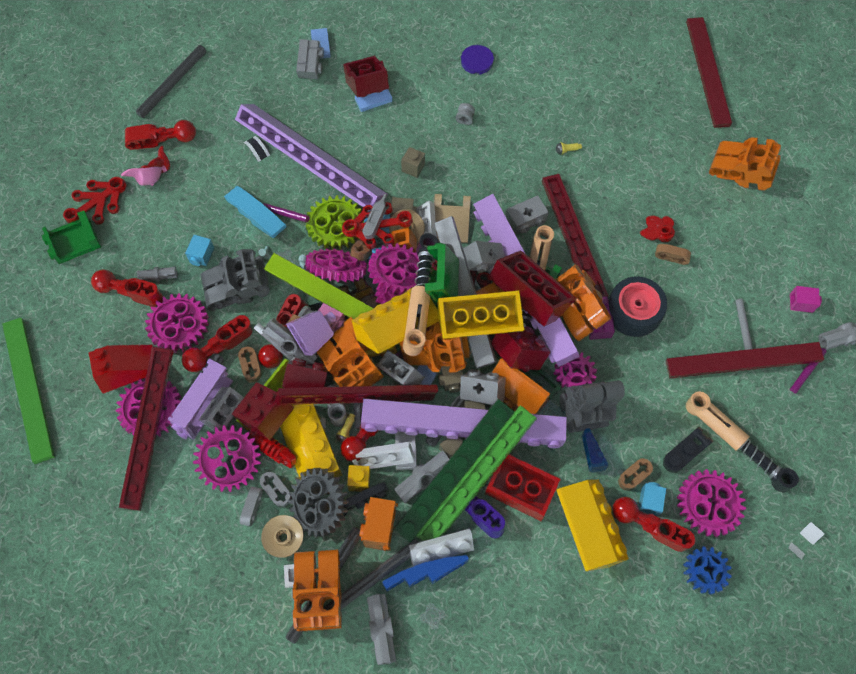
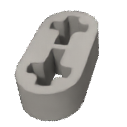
(272, 492)
(251, 506)

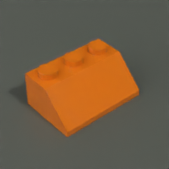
(521, 389)

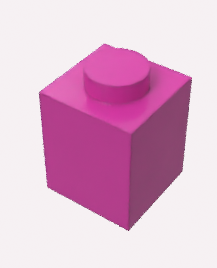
(805, 299)

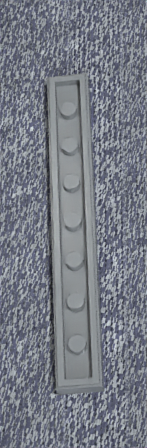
(448, 234)

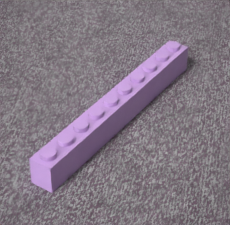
(309, 155)
(500, 231)
(450, 422)

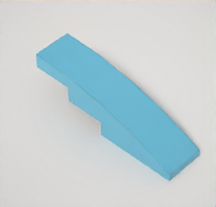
(255, 211)

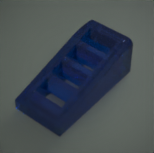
(594, 455)

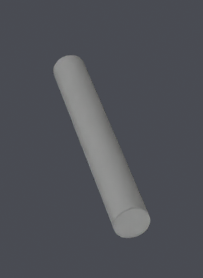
(743, 324)

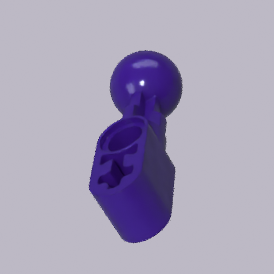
(483, 520)

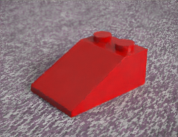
(119, 365)

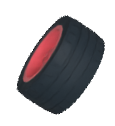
(637, 306)

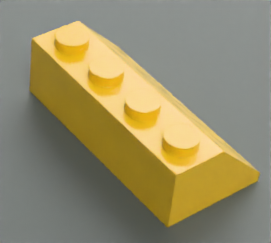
(480, 314)
(387, 323)
(308, 440)
(592, 525)

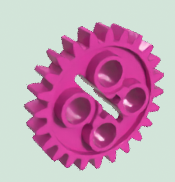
(335, 265)
(394, 268)
(170, 309)
(128, 411)
(208, 465)
(693, 498)

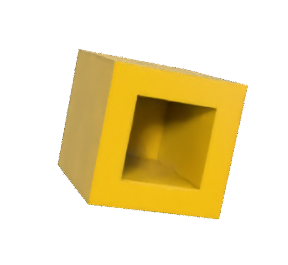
(358, 478)

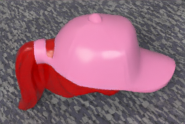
(151, 172)

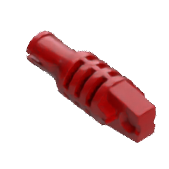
(274, 450)

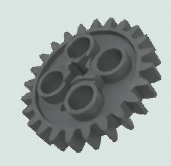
(327, 512)

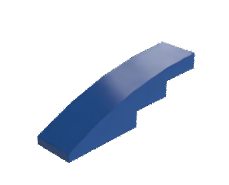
(433, 570)

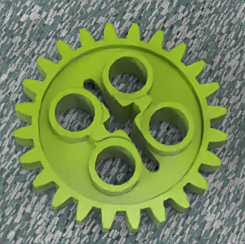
(322, 215)

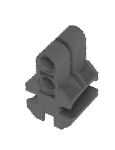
(235, 280)
(591, 405)

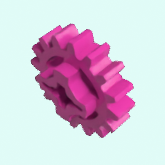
(581, 376)

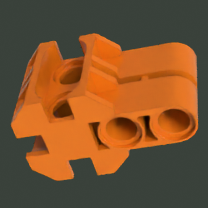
(747, 162)
(588, 308)
(440, 351)
(348, 361)
(306, 590)

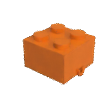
(379, 523)

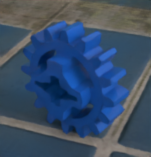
(717, 567)

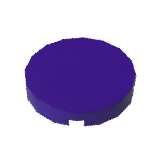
(477, 59)

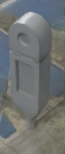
(375, 218)

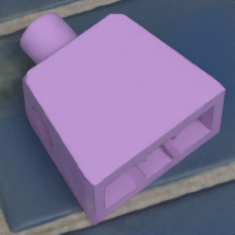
(312, 331)

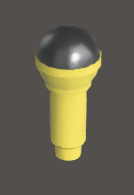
(562, 148)
(343, 433)

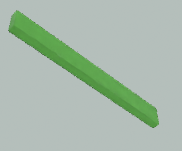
(28, 391)
(478, 474)

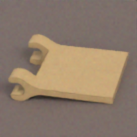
(460, 215)

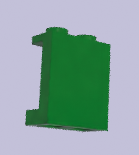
(71, 239)
(446, 273)

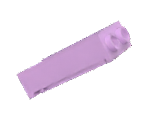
(196, 400)

